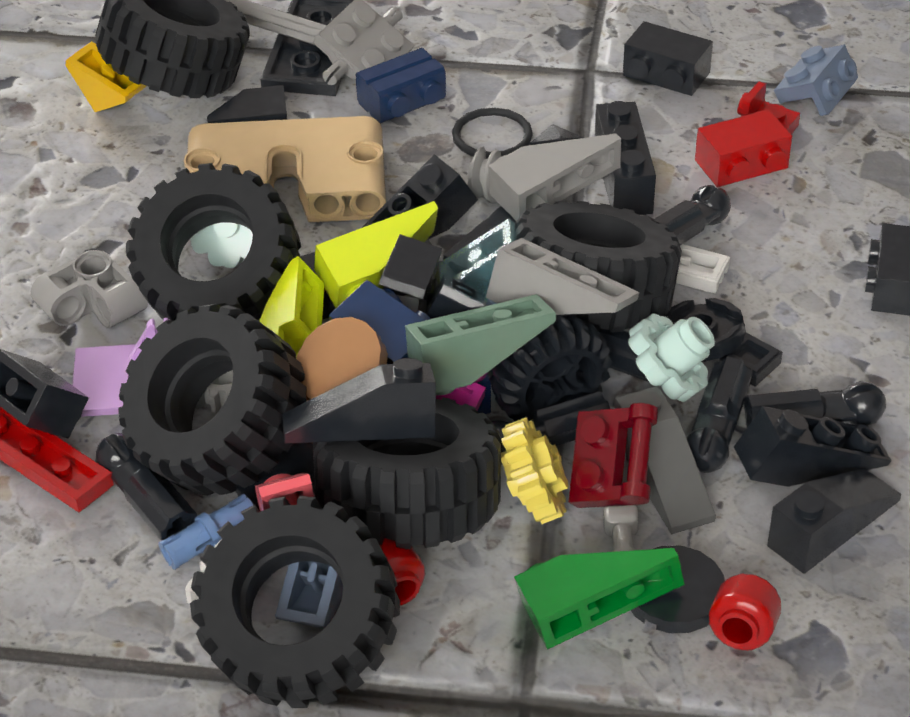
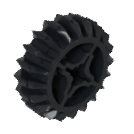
(552, 368)

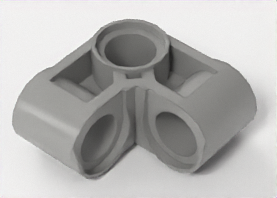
(85, 286)

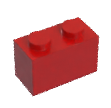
(743, 148)

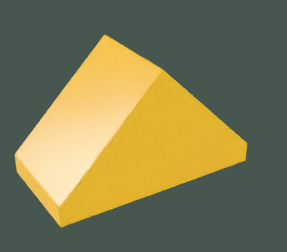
(99, 81)

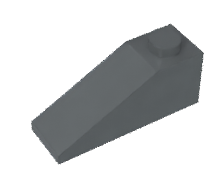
(672, 470)

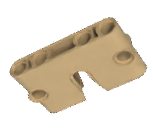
(332, 159)

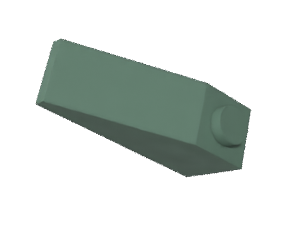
(476, 340)

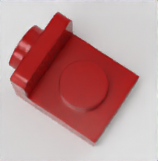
(755, 102)

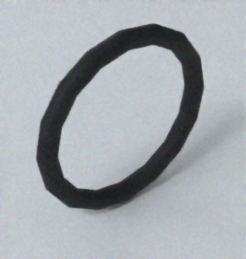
(489, 112)

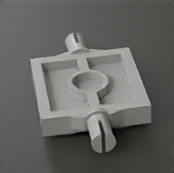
(360, 40)

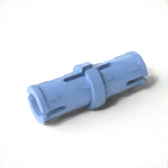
(203, 532)

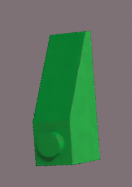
(592, 588)

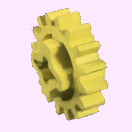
(534, 470)

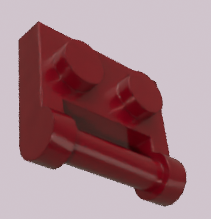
(601, 457)

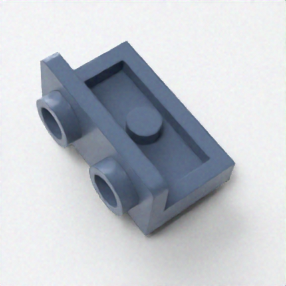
(821, 75)

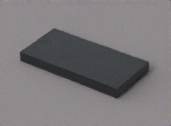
(298, 63)

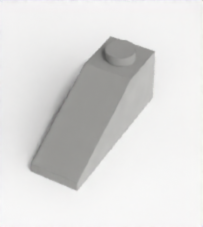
(551, 171)
(565, 286)

